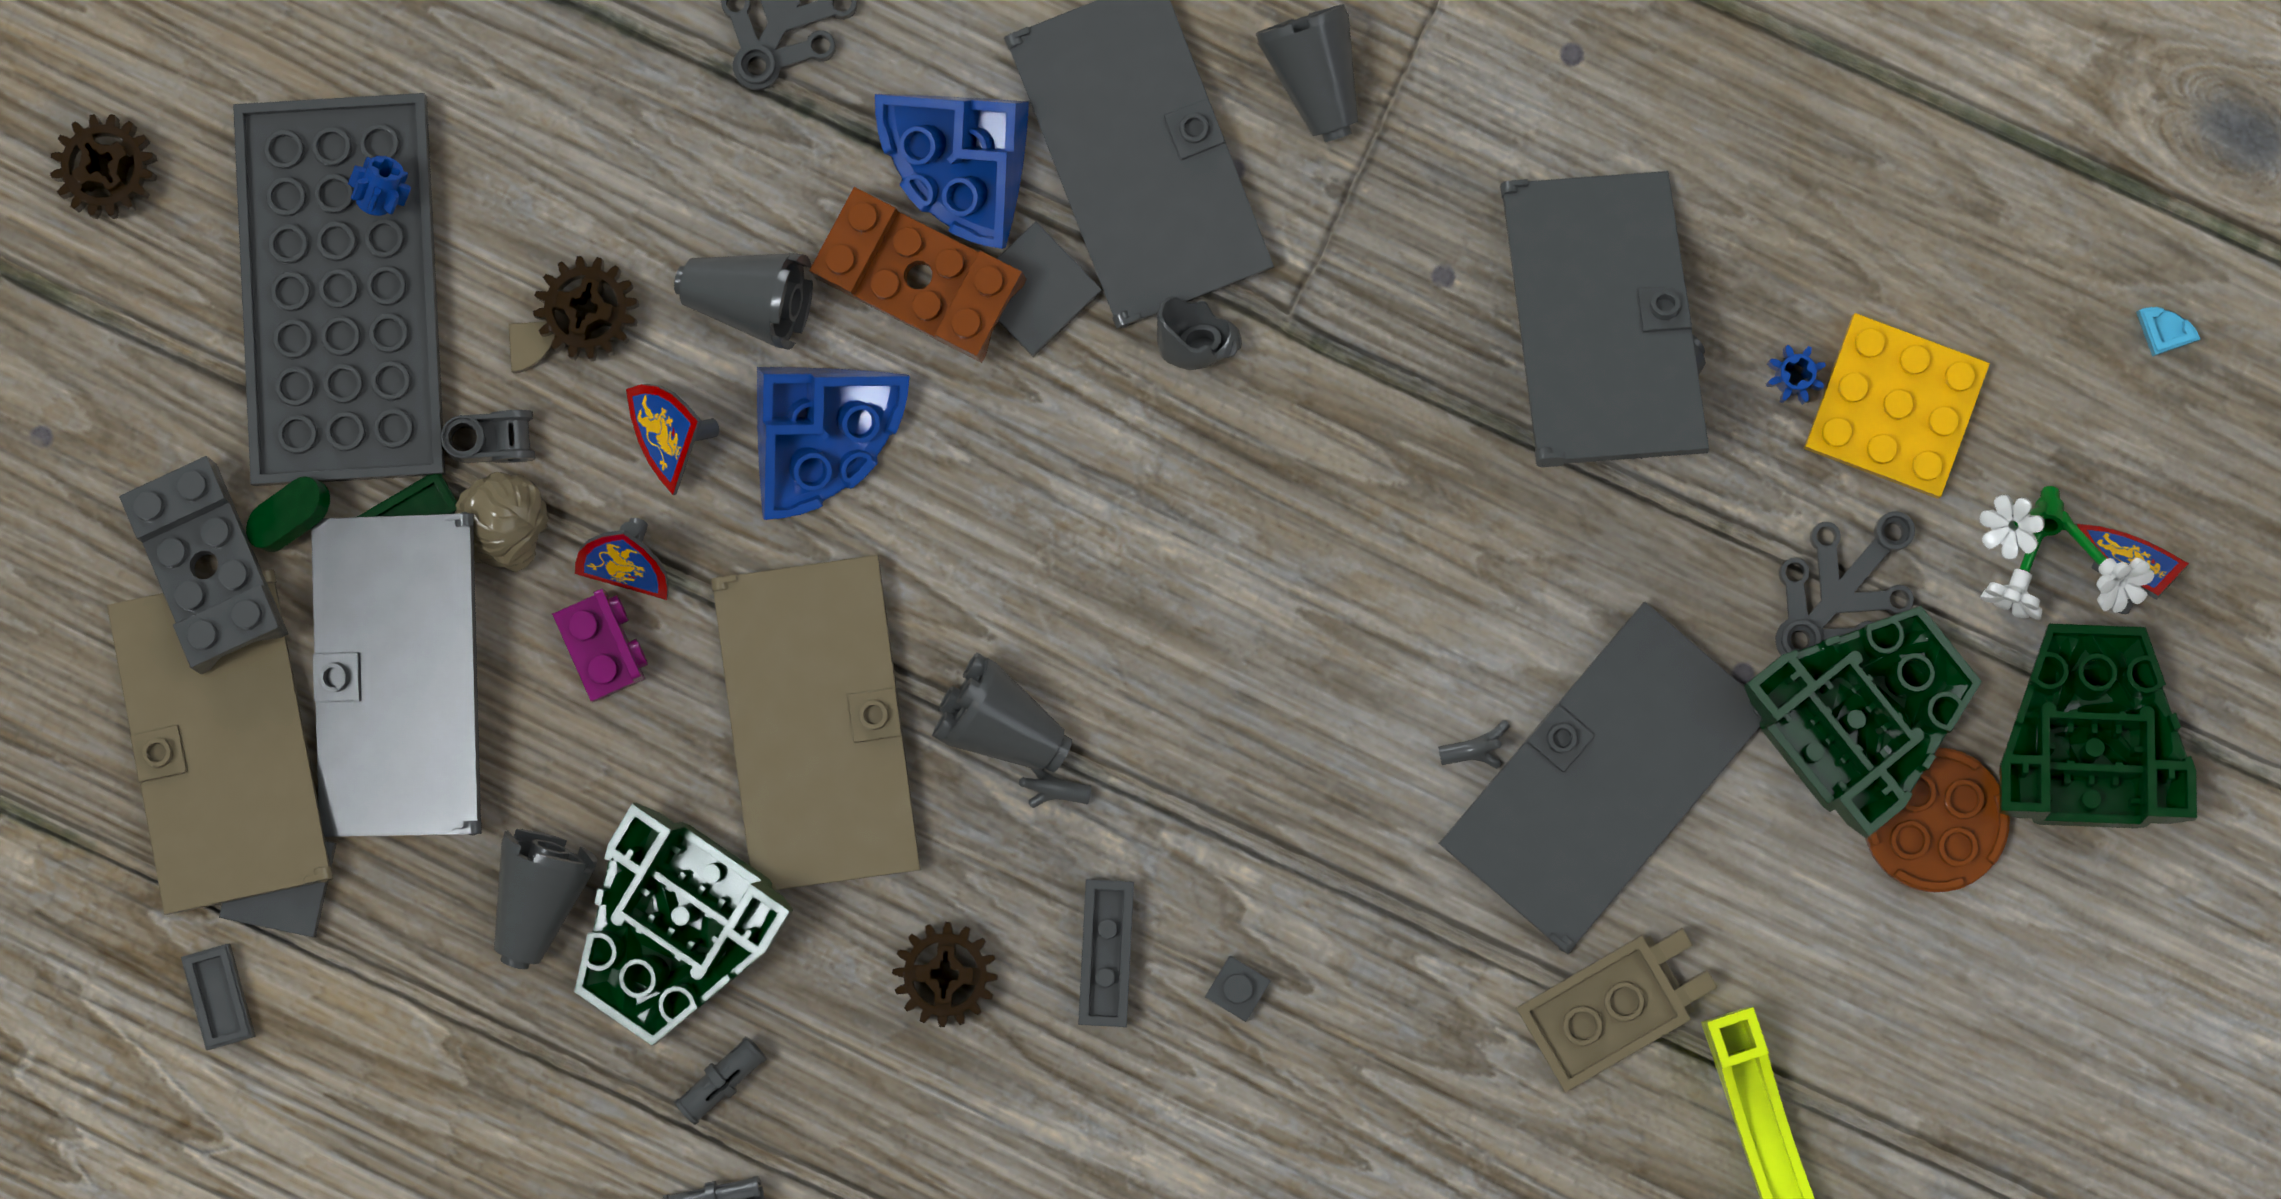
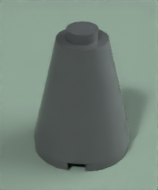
(1316, 68)
(750, 293)
(536, 893)

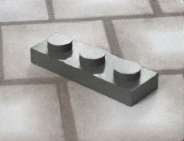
(1106, 953)

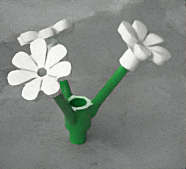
(2024, 528)

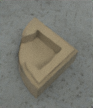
(527, 345)

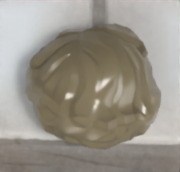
(506, 519)

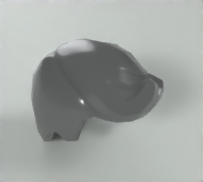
(1193, 335)

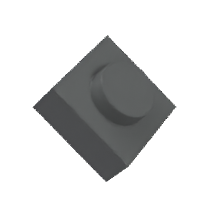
(1237, 988)

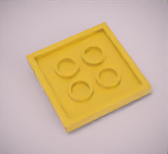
(1896, 406)

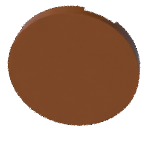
(1947, 829)

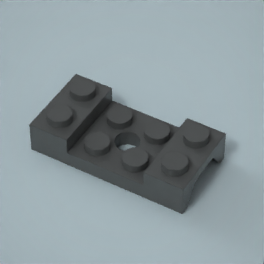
(179, 523)

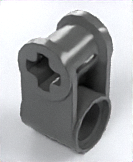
(493, 437)

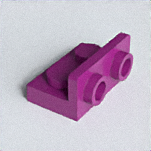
(600, 645)

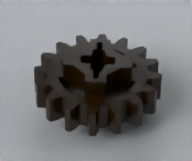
(87, 175)
(566, 302)
(923, 973)

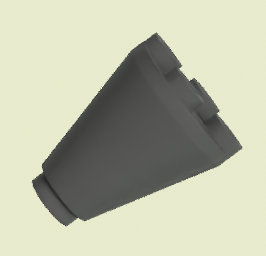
(1000, 720)

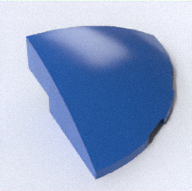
(958, 159)
(821, 432)

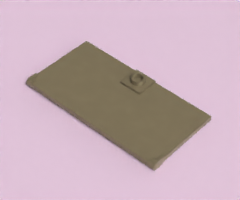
(816, 723)
(218, 762)

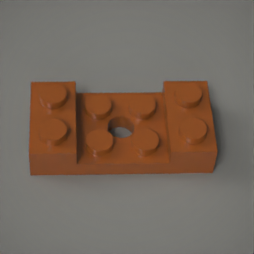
(878, 246)

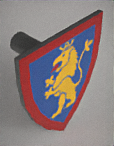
(666, 430)
(2126, 548)
(623, 560)

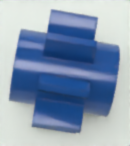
(379, 185)
(1808, 372)

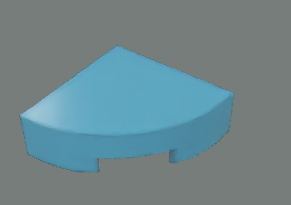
(2165, 330)

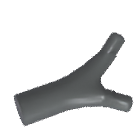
(1476, 748)
(1054, 788)

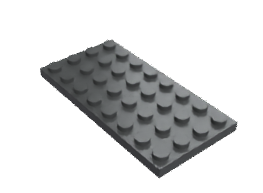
(337, 296)

